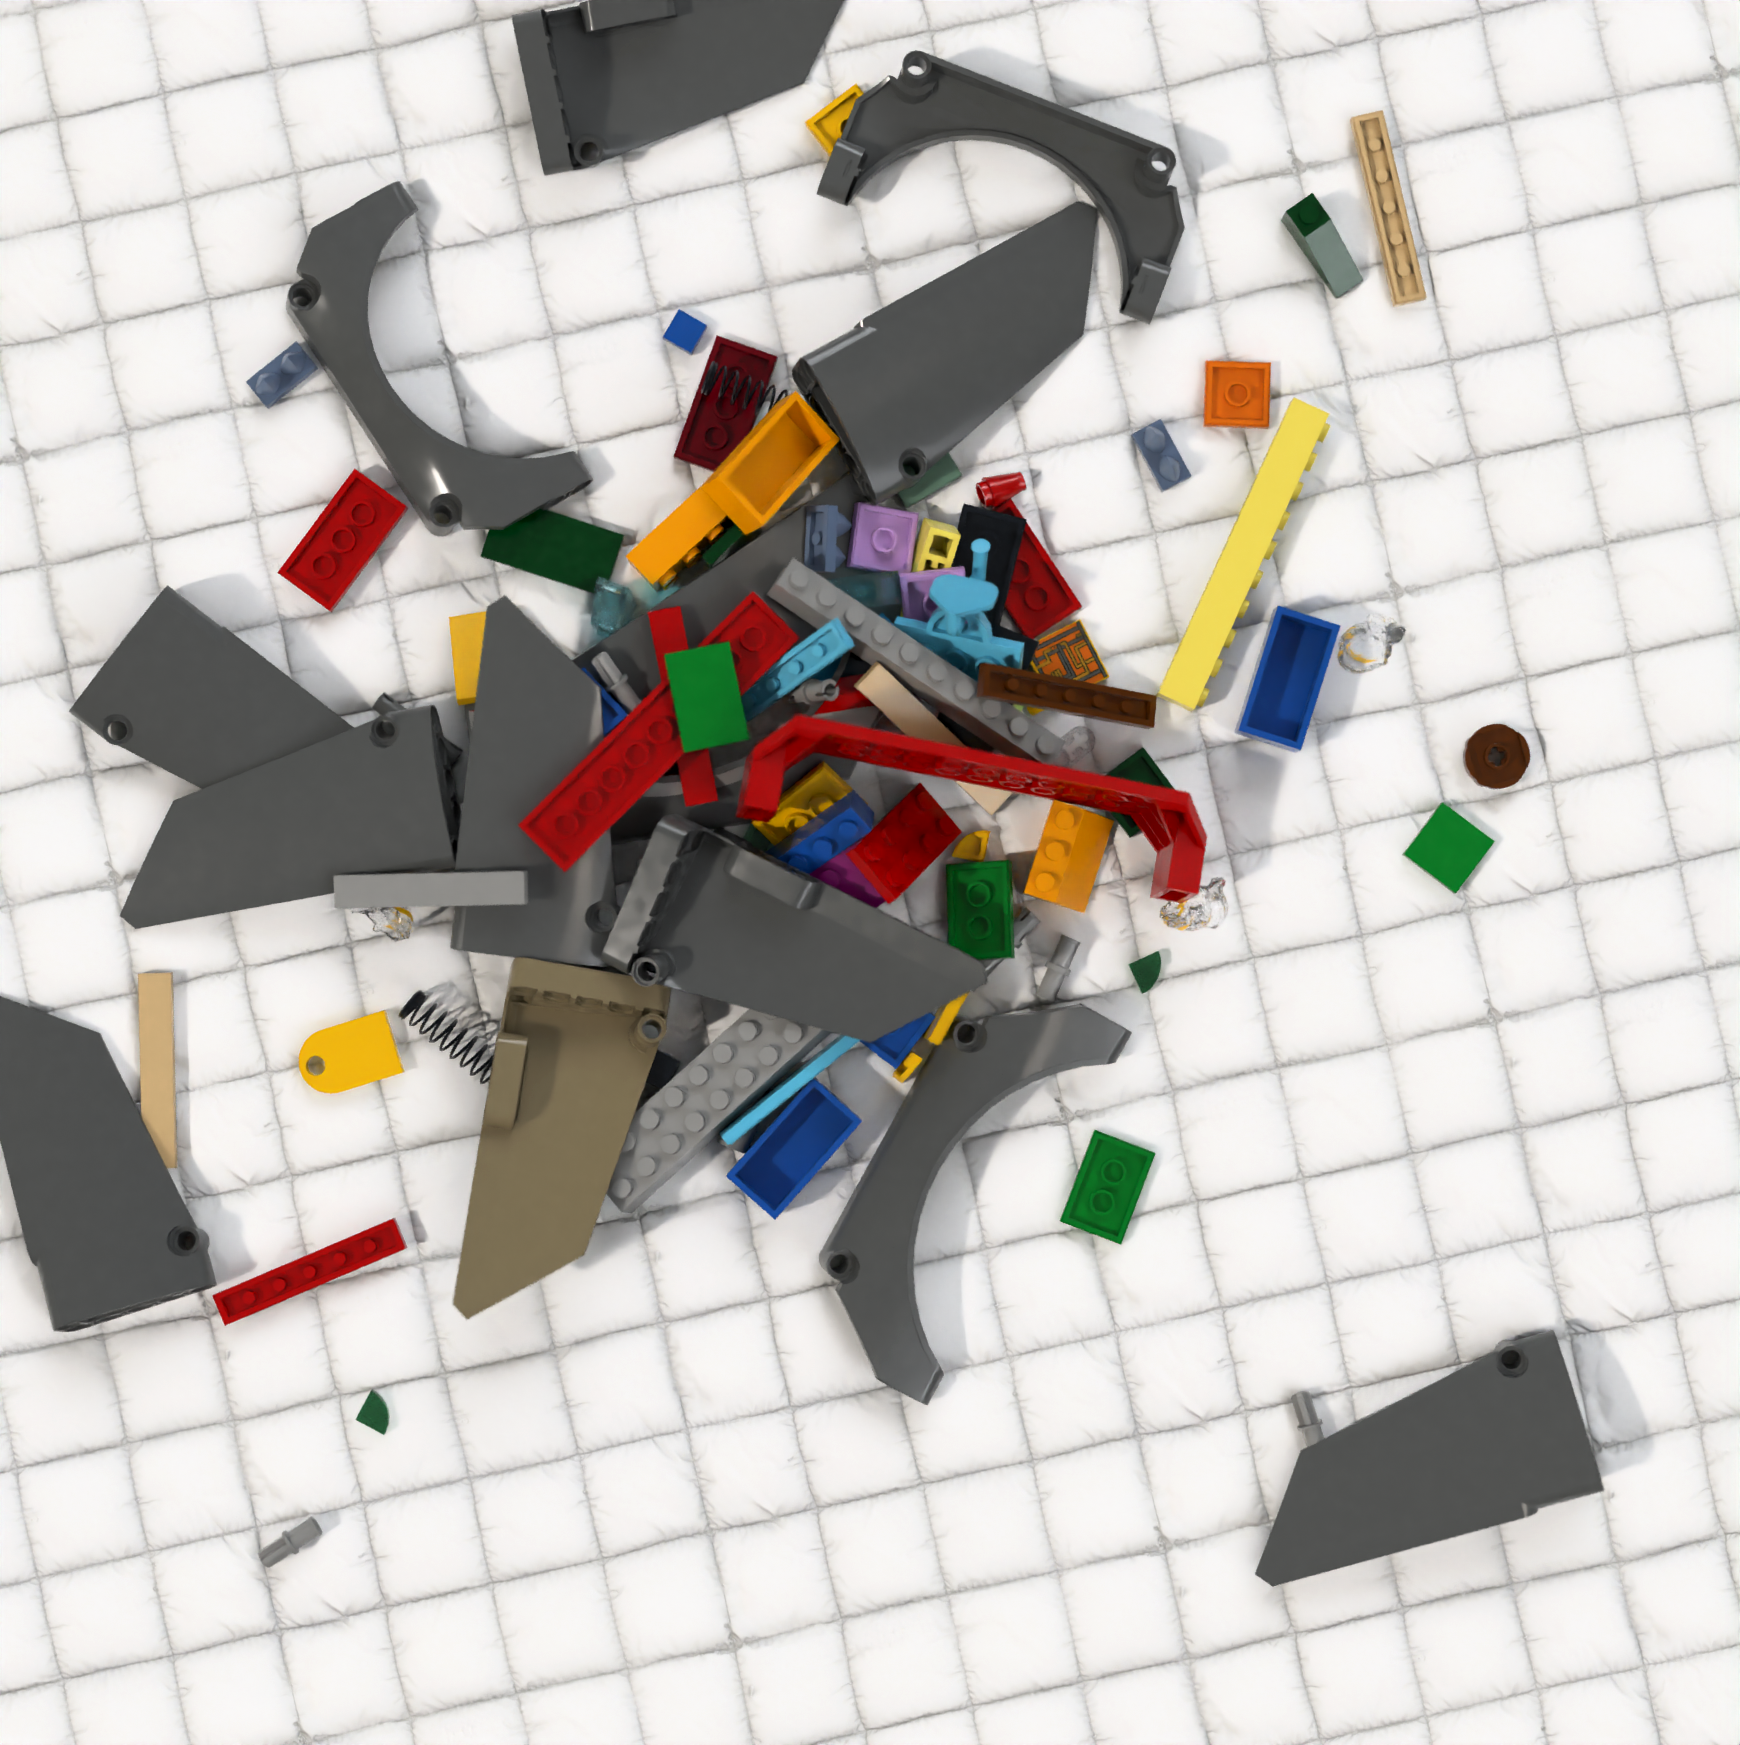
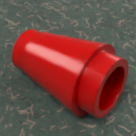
(999, 488)

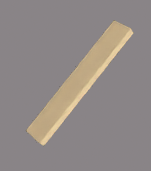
(1388, 208)
(920, 723)
(158, 1062)

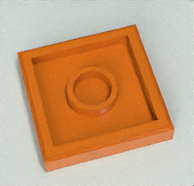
(1237, 394)

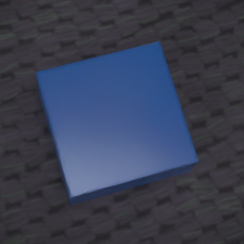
(685, 332)

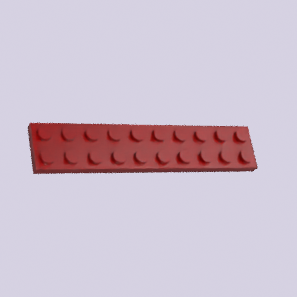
(646, 743)

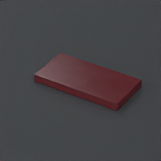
(714, 425)

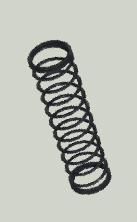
(710, 381)
(415, 1003)

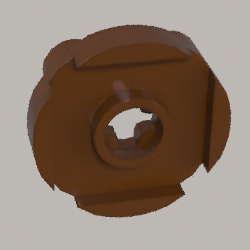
(1505, 740)

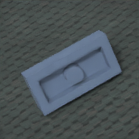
(282, 375)
(1161, 455)
(822, 529)

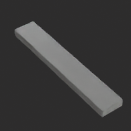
(431, 889)

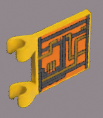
(1068, 655)

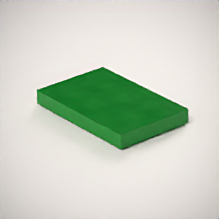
(706, 697)
(981, 909)
(1107, 1187)

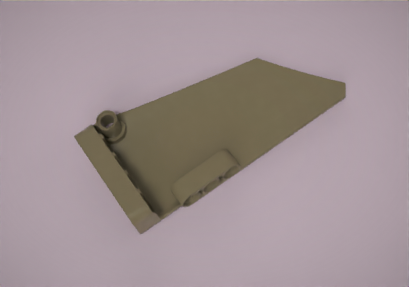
(553, 1122)

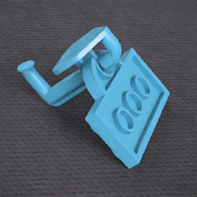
(958, 601)

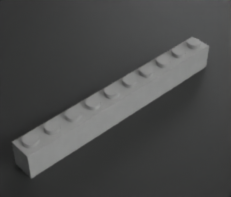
(915, 666)

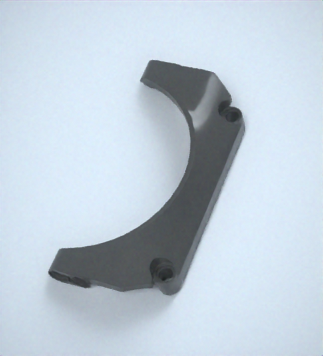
(964, 105)
(429, 468)

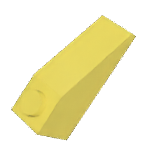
(935, 546)

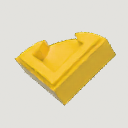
(972, 846)
(907, 1066)

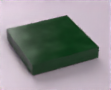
(728, 544)
(1140, 769)

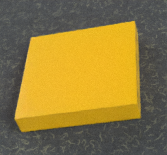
(831, 120)
(943, 1019)

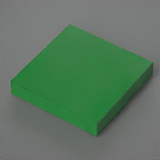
(1448, 847)

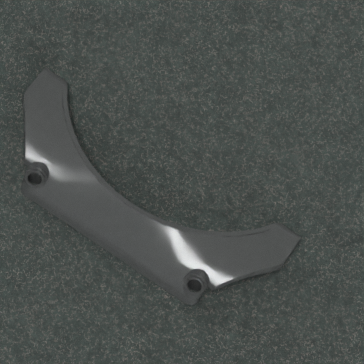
(884, 1211)

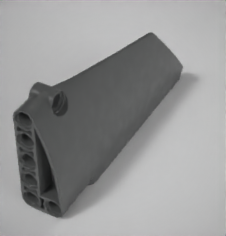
(657, 67)
(777, 939)

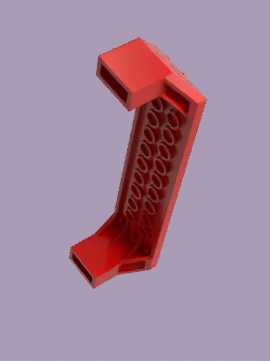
(1161, 813)

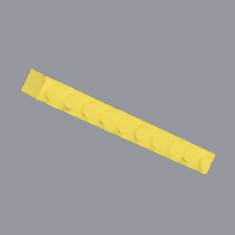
(1242, 555)

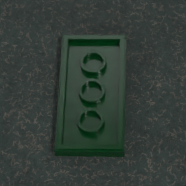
(556, 549)

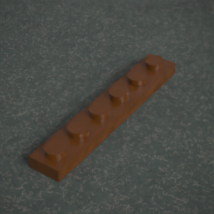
(1066, 696)

